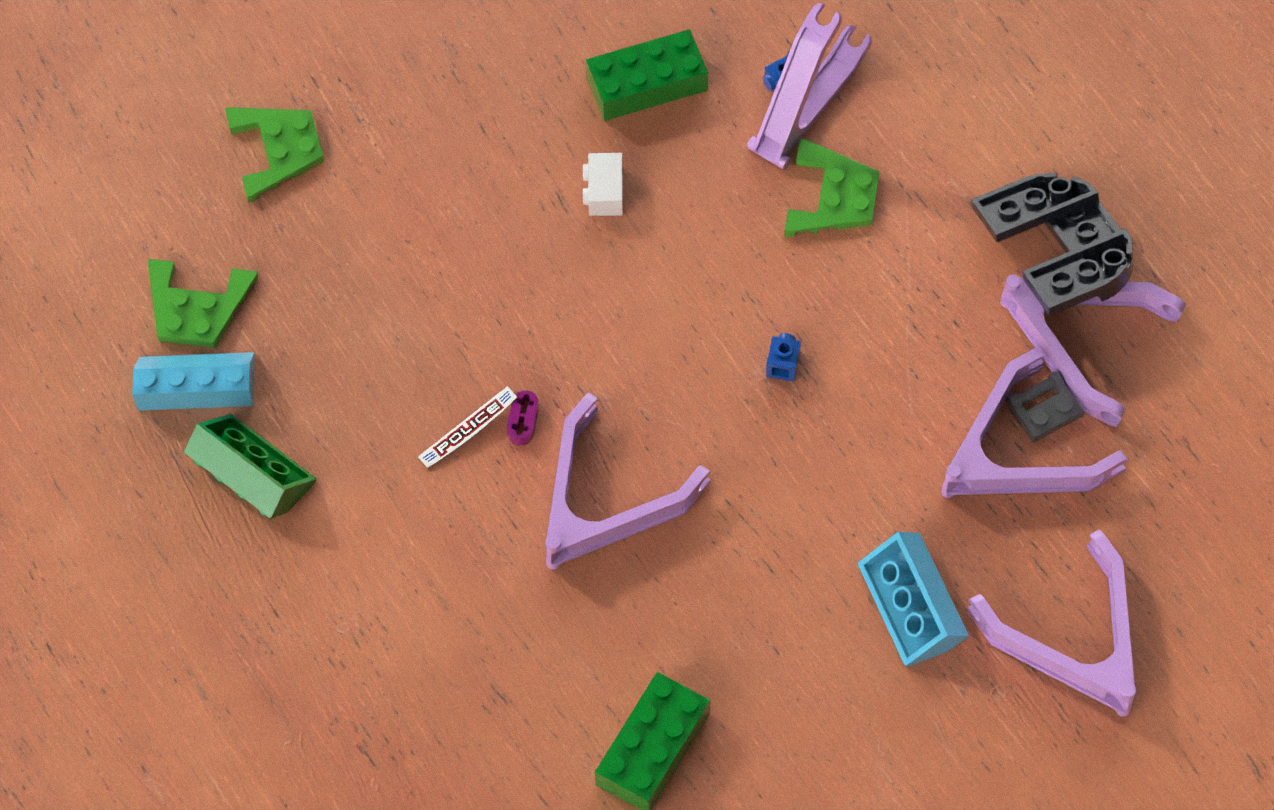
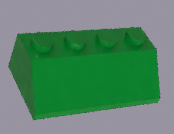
(248, 465)

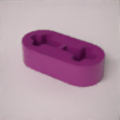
(529, 419)

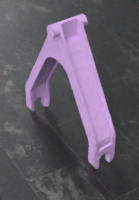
(807, 85)
(1030, 317)
(975, 474)
(572, 536)
(1105, 681)

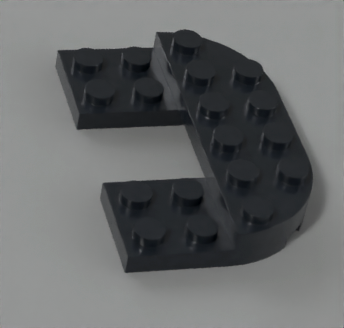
(1096, 249)

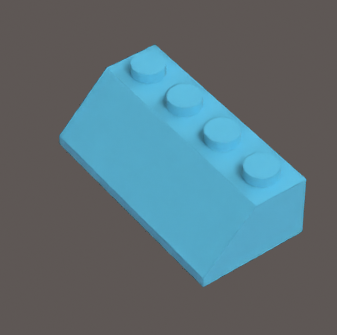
(194, 381)
(912, 598)

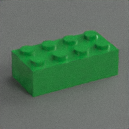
(647, 74)
(652, 742)

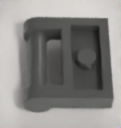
(1048, 415)

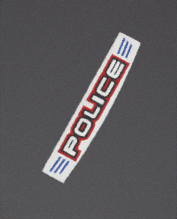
(468, 427)

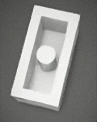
(605, 184)

